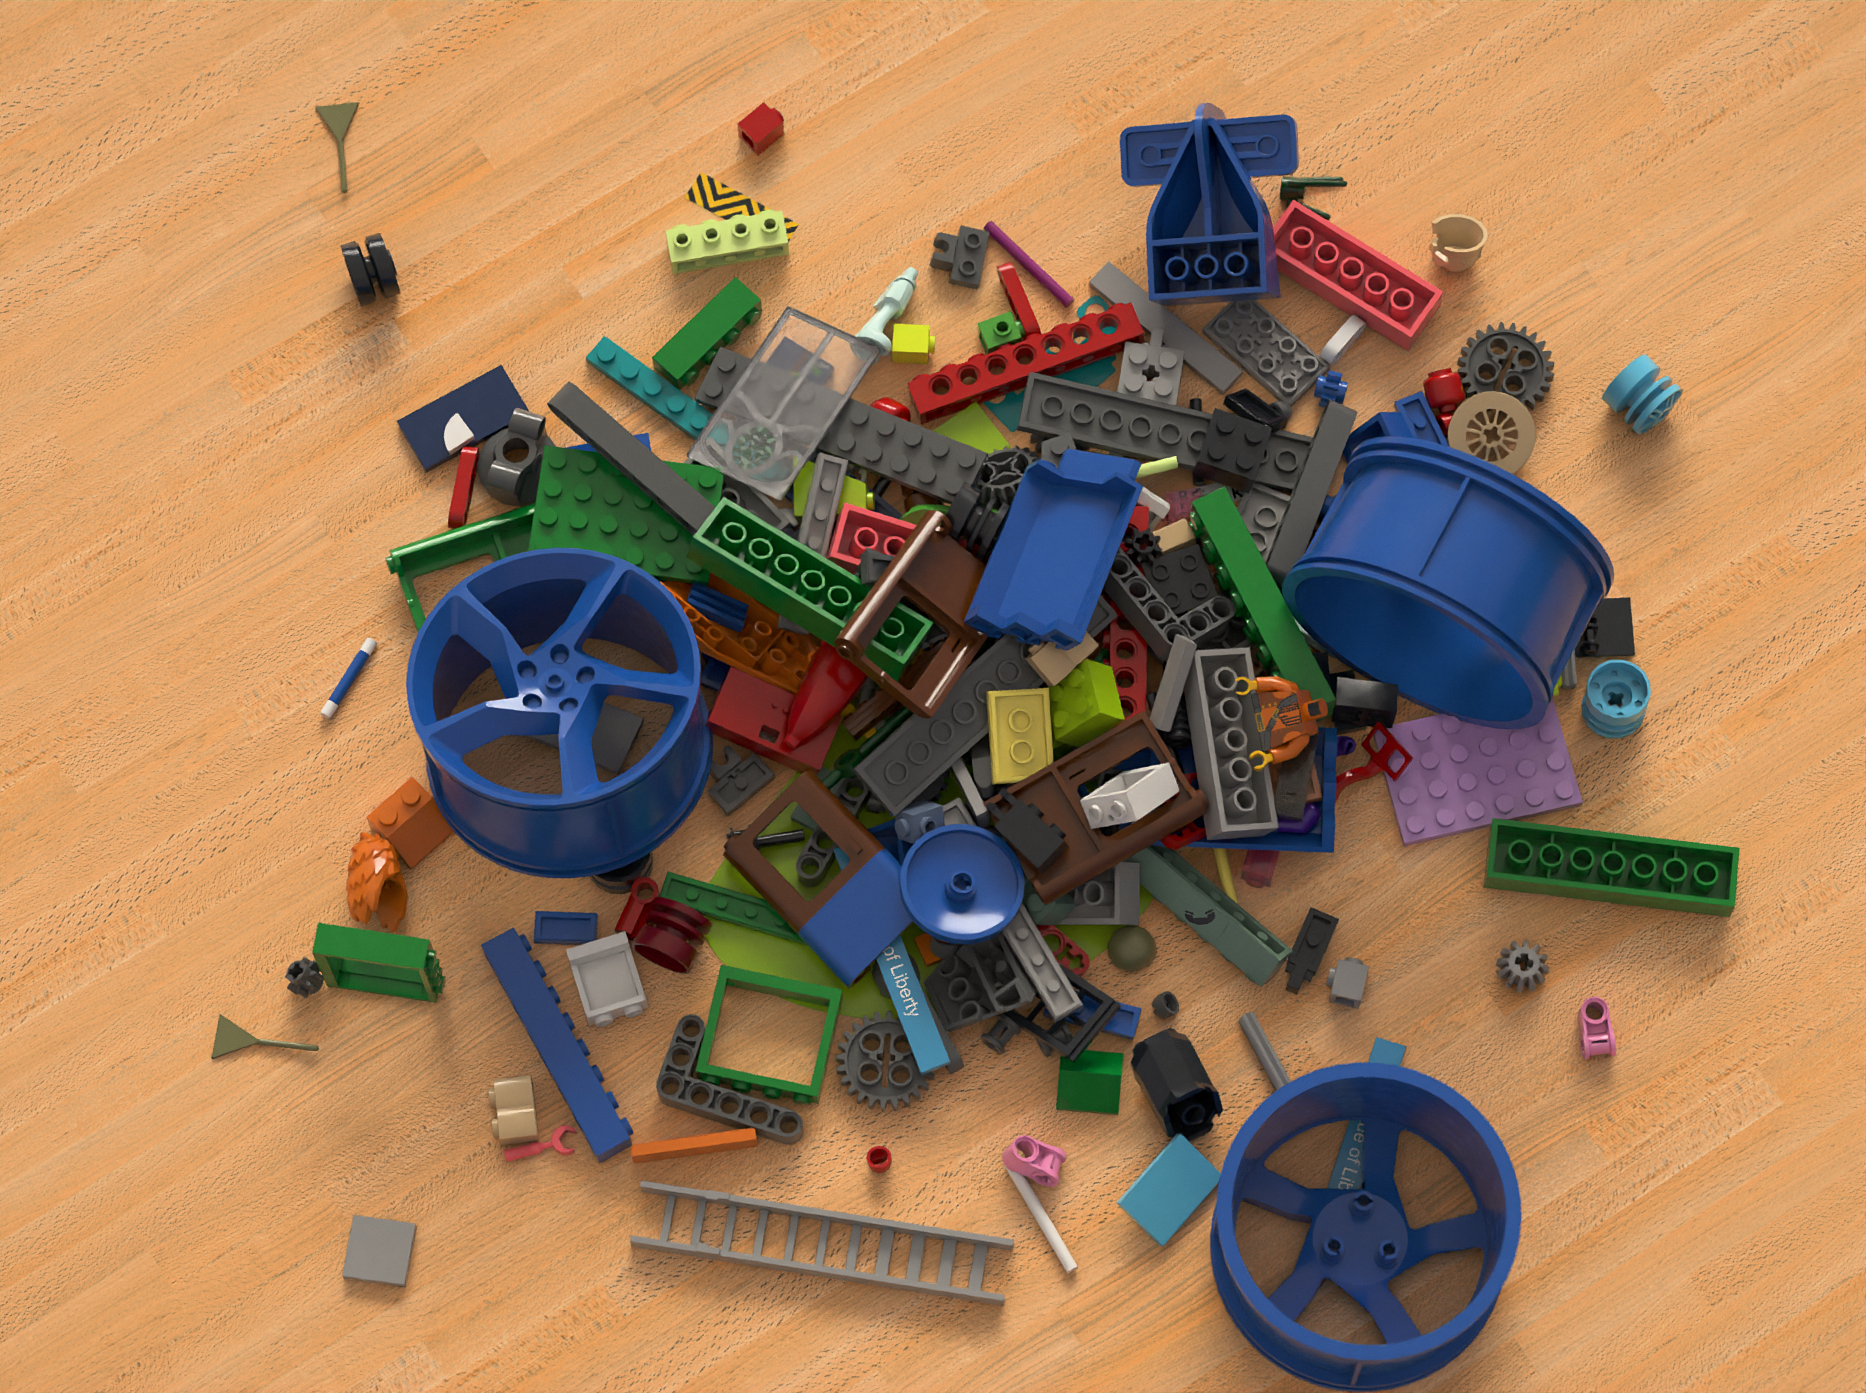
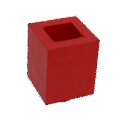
(761, 128)

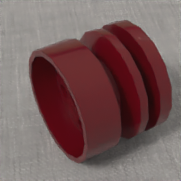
(673, 932)

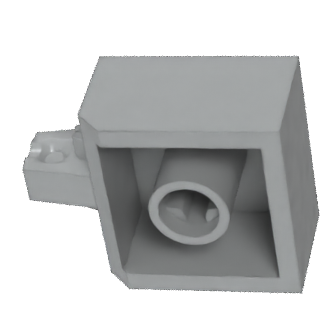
(1152, 362)

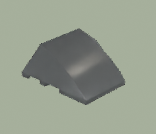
(978, 983)

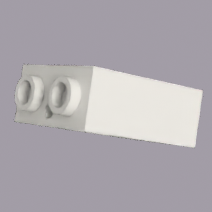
(1129, 795)

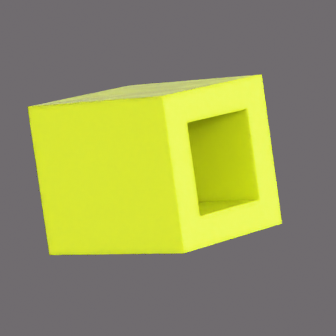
(912, 343)

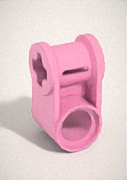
(1596, 1035)
(1040, 1160)

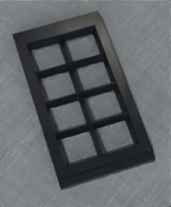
(1089, 1030)

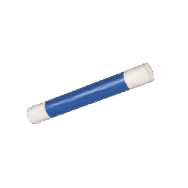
(348, 678)

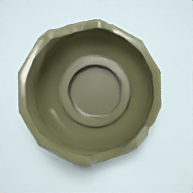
(1131, 948)

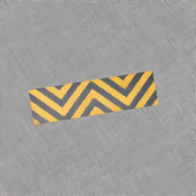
(728, 202)

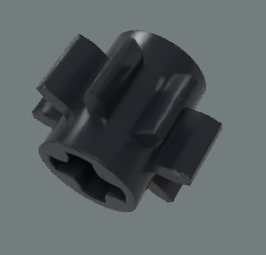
(1148, 539)

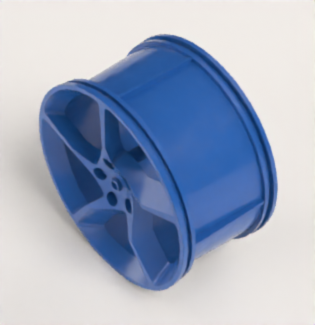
(1449, 582)
(559, 690)
(1363, 1233)

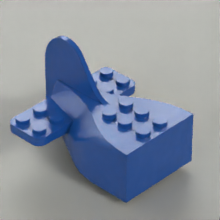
(1208, 221)

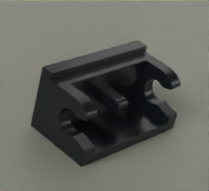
(1365, 702)

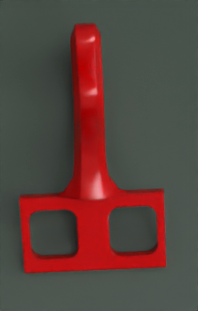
(1378, 761)

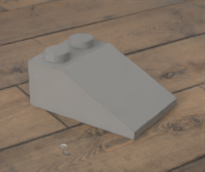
(1108, 898)

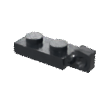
(1309, 948)

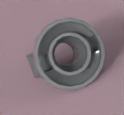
(514, 482)

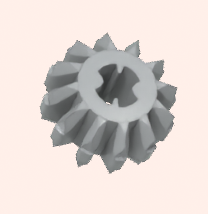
(1511, 969)

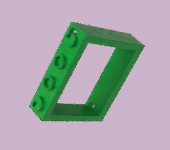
(378, 962)
(781, 987)

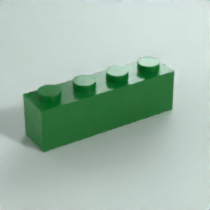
(702, 336)

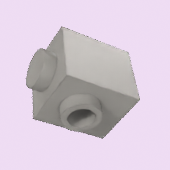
(1347, 982)

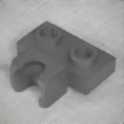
(962, 255)
(738, 780)

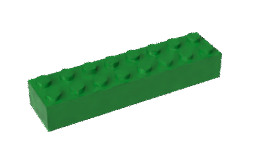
(800, 584)
(1255, 595)
(1611, 867)

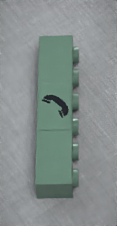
(1211, 913)

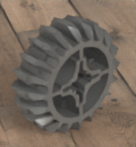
(1003, 474)

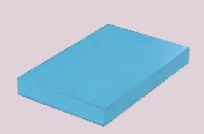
(1169, 1189)

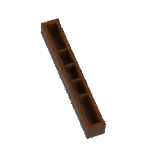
(882, 703)

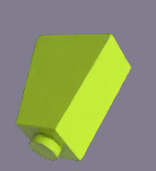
(853, 492)

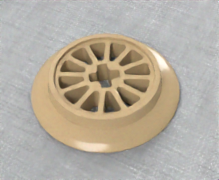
(1514, 410)

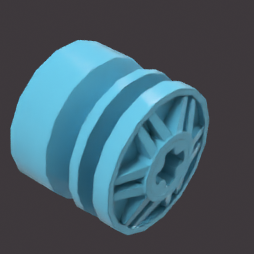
(1637, 389)
(1619, 684)

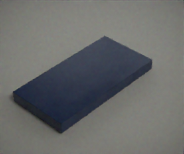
(481, 403)

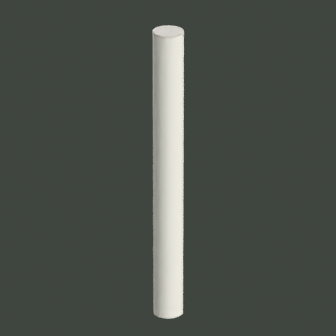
(1043, 1221)

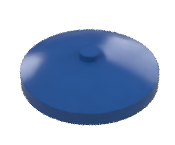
(961, 884)

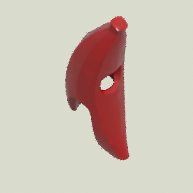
(822, 694)

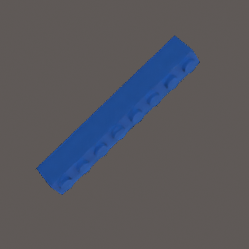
(557, 1045)

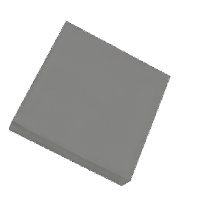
(379, 1251)

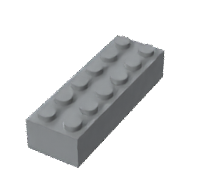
(1222, 740)

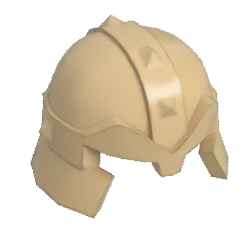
(1457, 241)

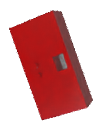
(757, 719)

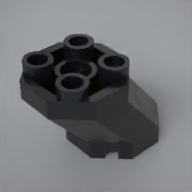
(1176, 1084)

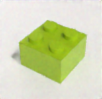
(1085, 704)

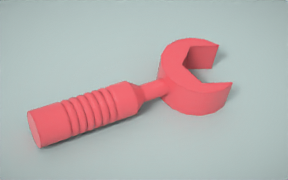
(537, 1147)

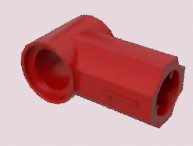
(636, 908)

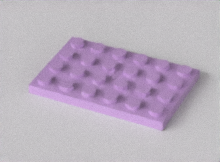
(1476, 774)

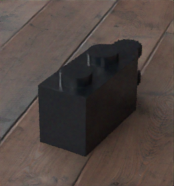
(1028, 833)

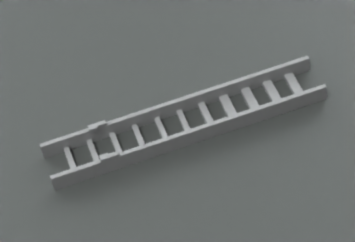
(888, 1229)

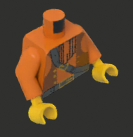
(1283, 717)

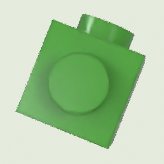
(1000, 331)

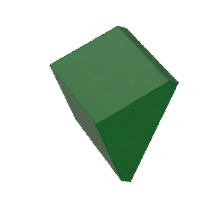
(1090, 1083)

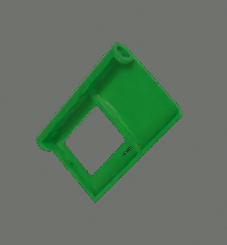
(494, 536)

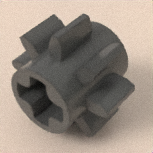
(304, 977)

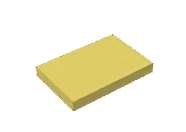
(1019, 733)

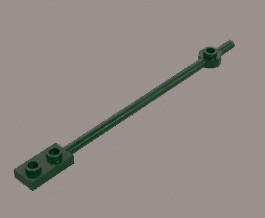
(851, 758)

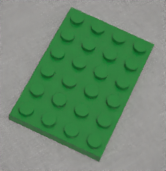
(597, 508)

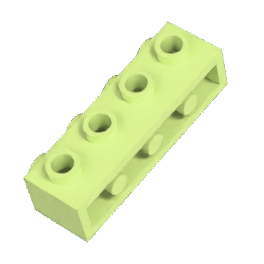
(727, 241)

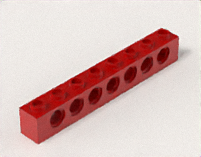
(990, 386)
(1116, 639)

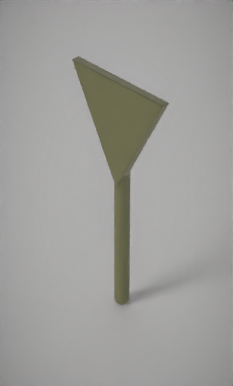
(338, 120)
(233, 1038)

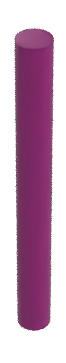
(1029, 264)

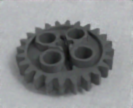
(1480, 358)
(858, 1059)

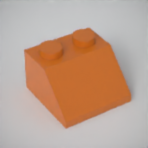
(410, 822)

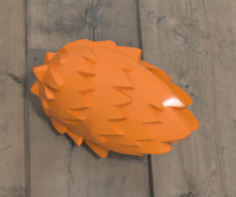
(376, 882)

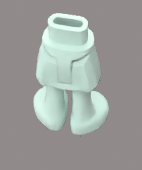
(889, 306)

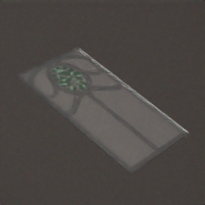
(784, 403)

